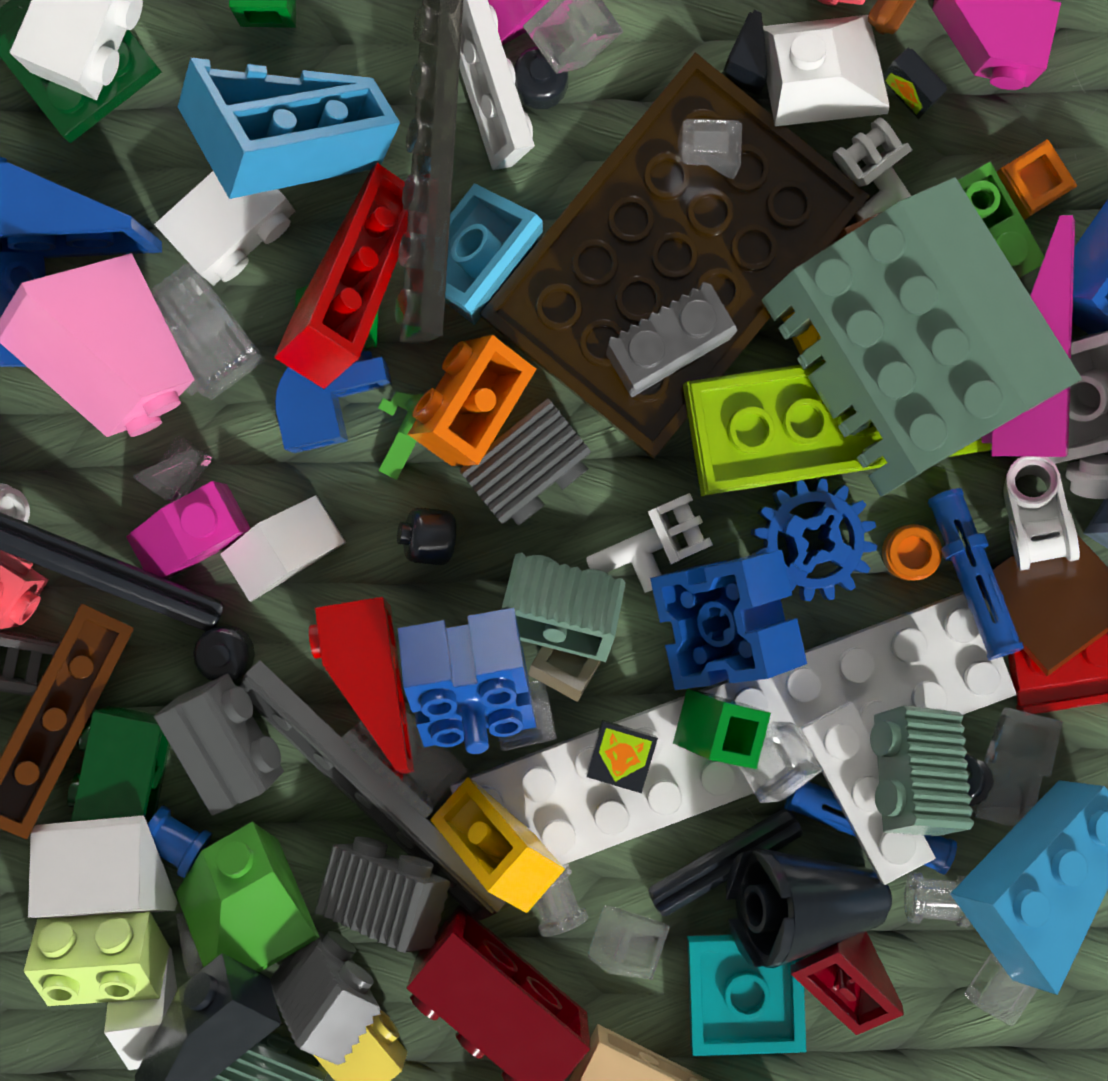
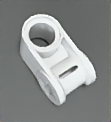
(1039, 525)

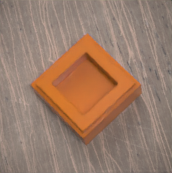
(1036, 179)

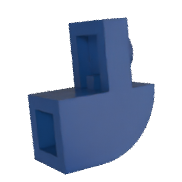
(313, 415)

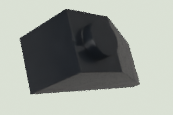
(211, 1023)

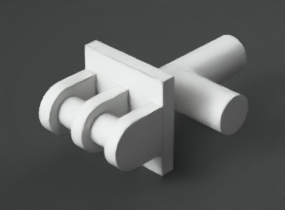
(877, 167)
(640, 547)

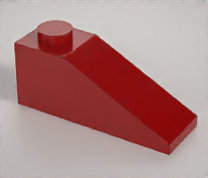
(363, 661)

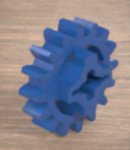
(827, 518)

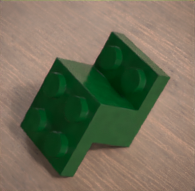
(65, 108)

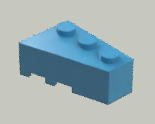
(282, 129)
(1042, 885)

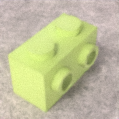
(97, 958)

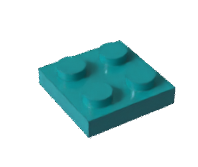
(741, 1005)

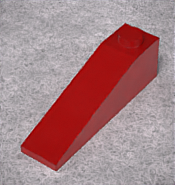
(349, 283)

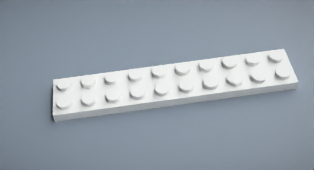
(912, 660)

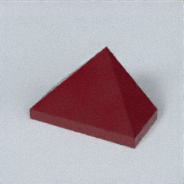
(851, 983)

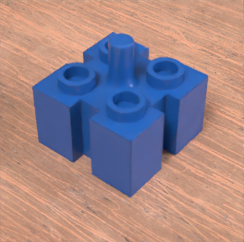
(729, 621)
(467, 680)

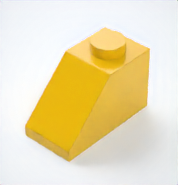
(497, 846)

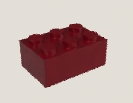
(498, 1003)

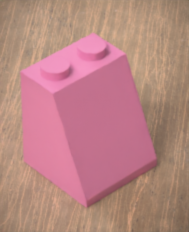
(99, 344)

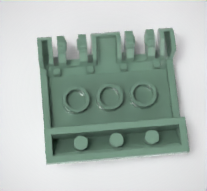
(921, 333)

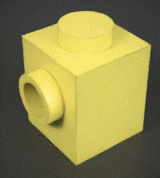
(373, 1059)

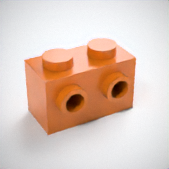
(470, 400)

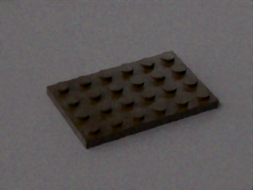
(658, 230)

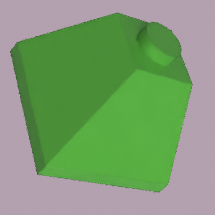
(245, 901)

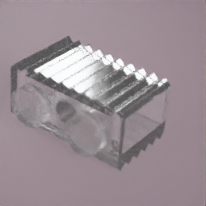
(205, 332)

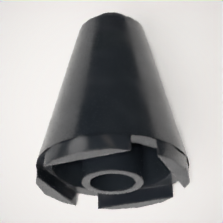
(800, 905)

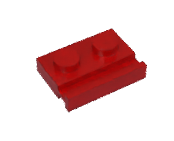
(1073, 685)

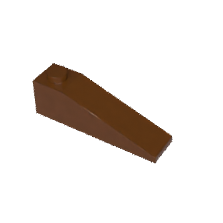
(57, 716)

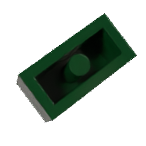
(120, 766)

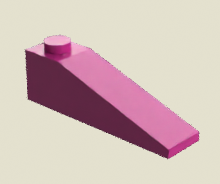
(1046, 427)

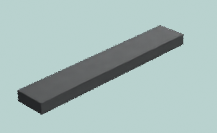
(365, 787)

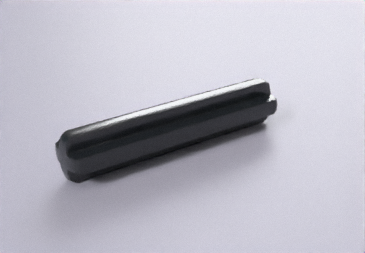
(714, 866)

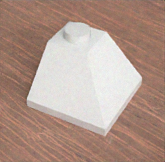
(824, 71)

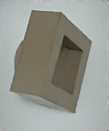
(563, 671)

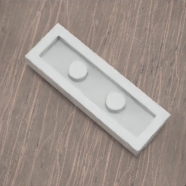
(492, 87)
(851, 770)

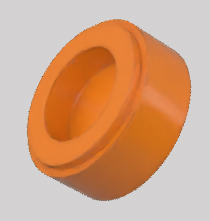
(912, 552)

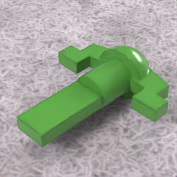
(402, 443)

